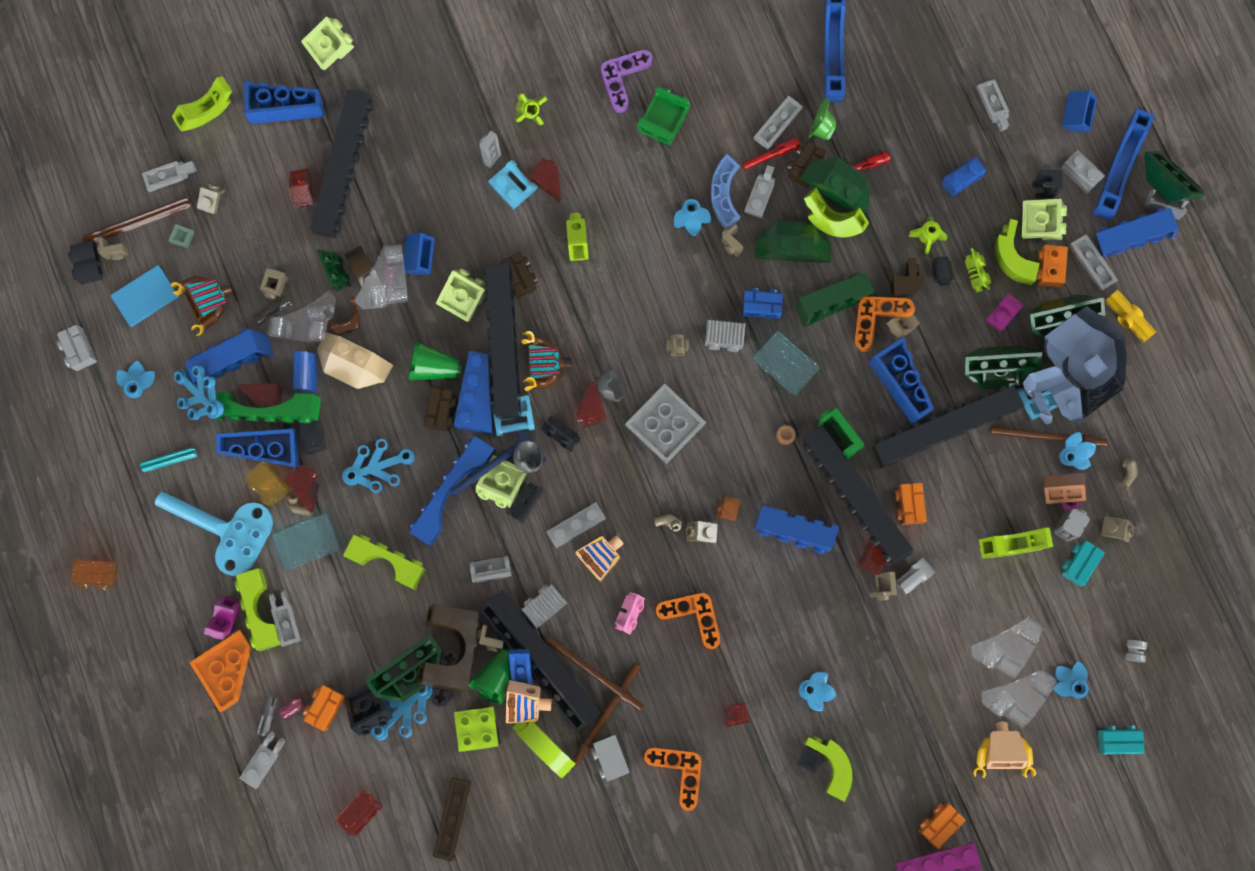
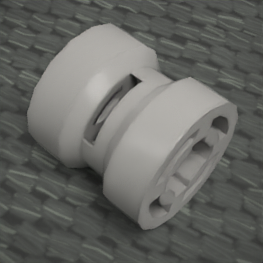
(1136, 651)

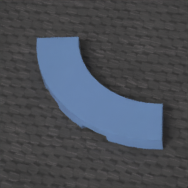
(720, 192)

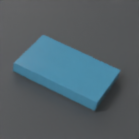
(144, 296)

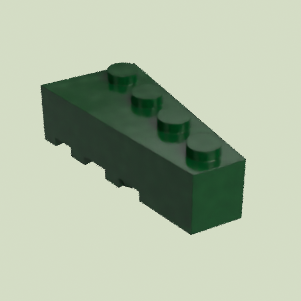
(833, 298)

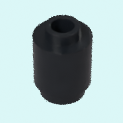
(942, 270)

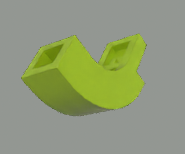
(204, 109)
(833, 222)
(1010, 261)
(1015, 543)
(544, 747)
(841, 768)

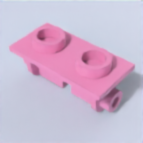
(627, 621)

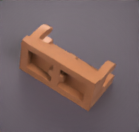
(1065, 488)

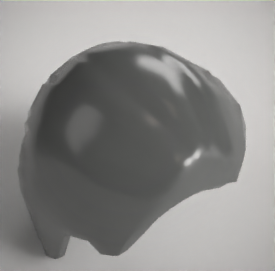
(609, 386)
(527, 457)

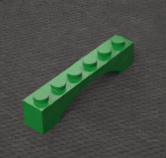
(301, 407)

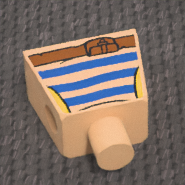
(600, 556)
(524, 702)

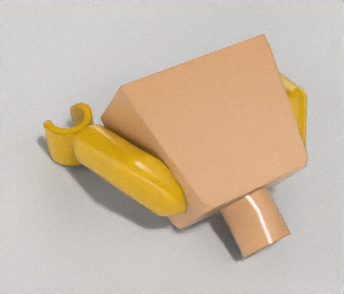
(1004, 751)

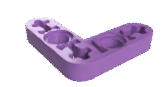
(618, 71)

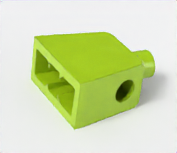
(577, 238)

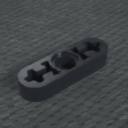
(447, 694)

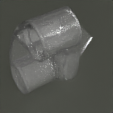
(386, 281)
(305, 324)
(1010, 648)
(1020, 699)

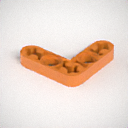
(876, 310)
(693, 608)
(686, 771)

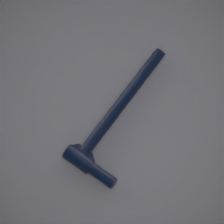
(522, 436)

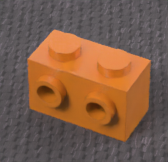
(1052, 266)

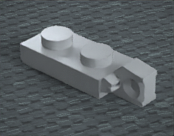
(994, 103)
(167, 175)
(760, 193)

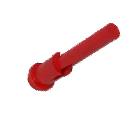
(780, 150)
(873, 161)

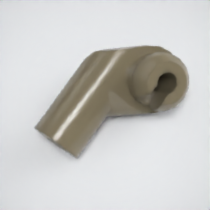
(1131, 468)
(296, 505)
(668, 520)

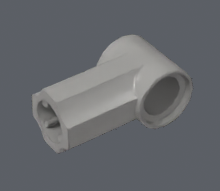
(918, 573)

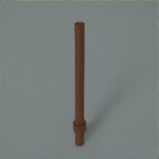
(1044, 435)
(625, 696)
(584, 747)

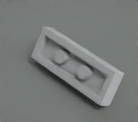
(778, 122)
(490, 149)
(1093, 262)
(576, 525)

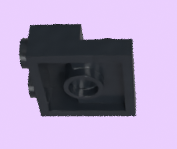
(367, 711)

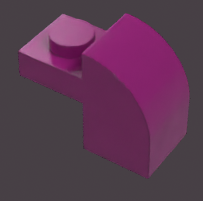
(1004, 312)
(224, 618)

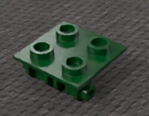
(334, 269)

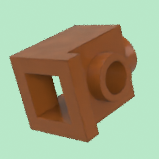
(728, 508)

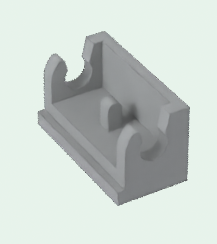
(1155, 201)
(490, 569)

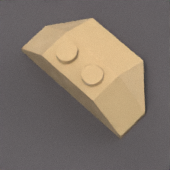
(351, 362)

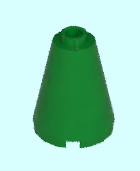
(432, 364)
(494, 678)

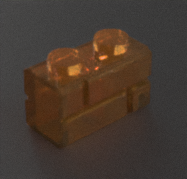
(94, 573)

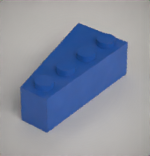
(279, 103)
(1137, 232)
(231, 353)
(902, 380)
(475, 398)
(265, 446)
(796, 529)

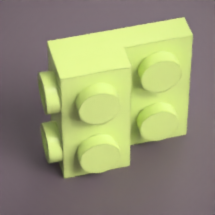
(327, 42)
(1043, 219)
(462, 294)
(501, 484)

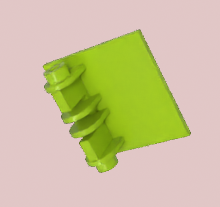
(977, 262)
(476, 729)

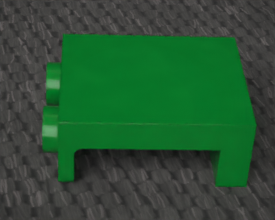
(664, 116)
(843, 430)

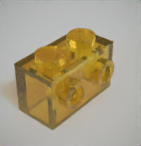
(267, 484)

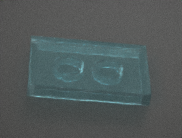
(786, 363)
(306, 541)

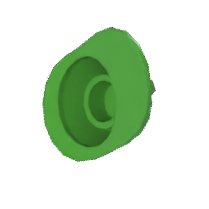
(824, 122)

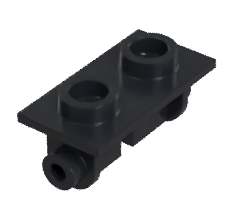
(553, 428)

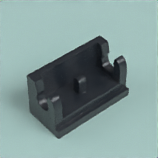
(1050, 182)
(525, 502)

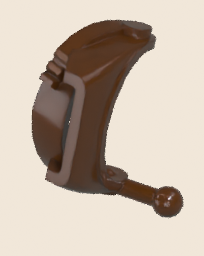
(348, 326)

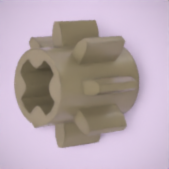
(677, 345)

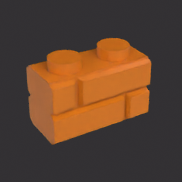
(911, 504)
(323, 708)
(941, 825)

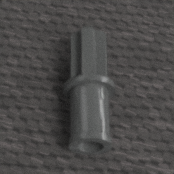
(266, 716)

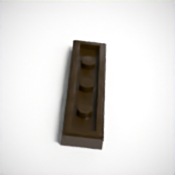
(452, 819)

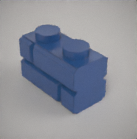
(963, 176)
(762, 304)

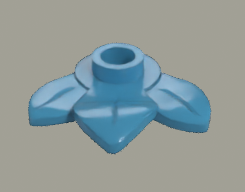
(691, 219)
(136, 377)
(1080, 452)
(1069, 678)
(819, 692)

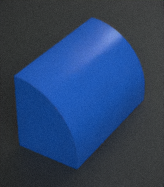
(1079, 111)
(418, 254)
(305, 372)

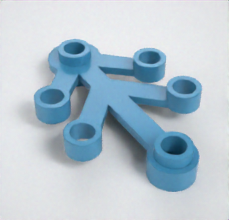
(212, 408)
(375, 467)
(405, 709)

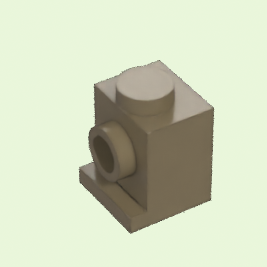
(270, 278)

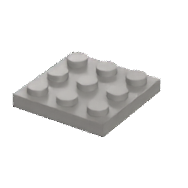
(665, 423)

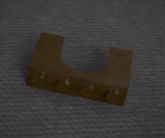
(463, 626)

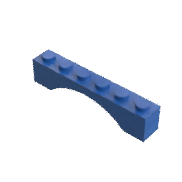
(833, 50)
(1122, 163)
(429, 525)

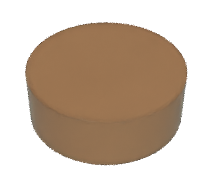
(785, 435)

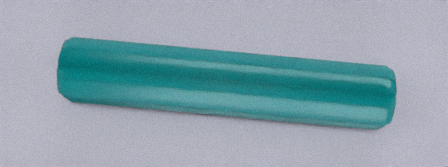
(168, 459)

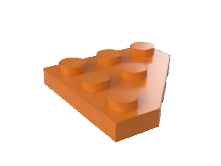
(224, 669)

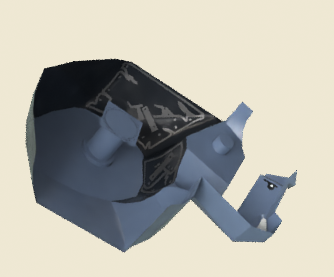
(1086, 368)

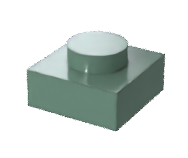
(181, 236)

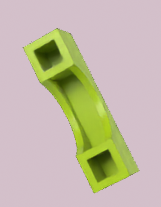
(362, 551)
(251, 586)

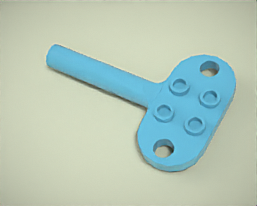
(240, 538)

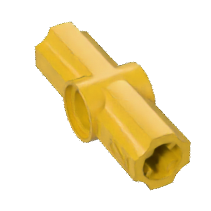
(1130, 316)

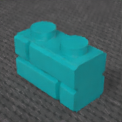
(1082, 563)
(1121, 741)

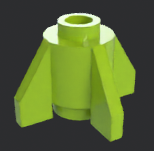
(529, 108)
(929, 234)

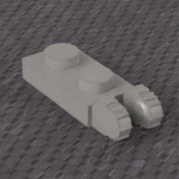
(285, 620)
(261, 762)

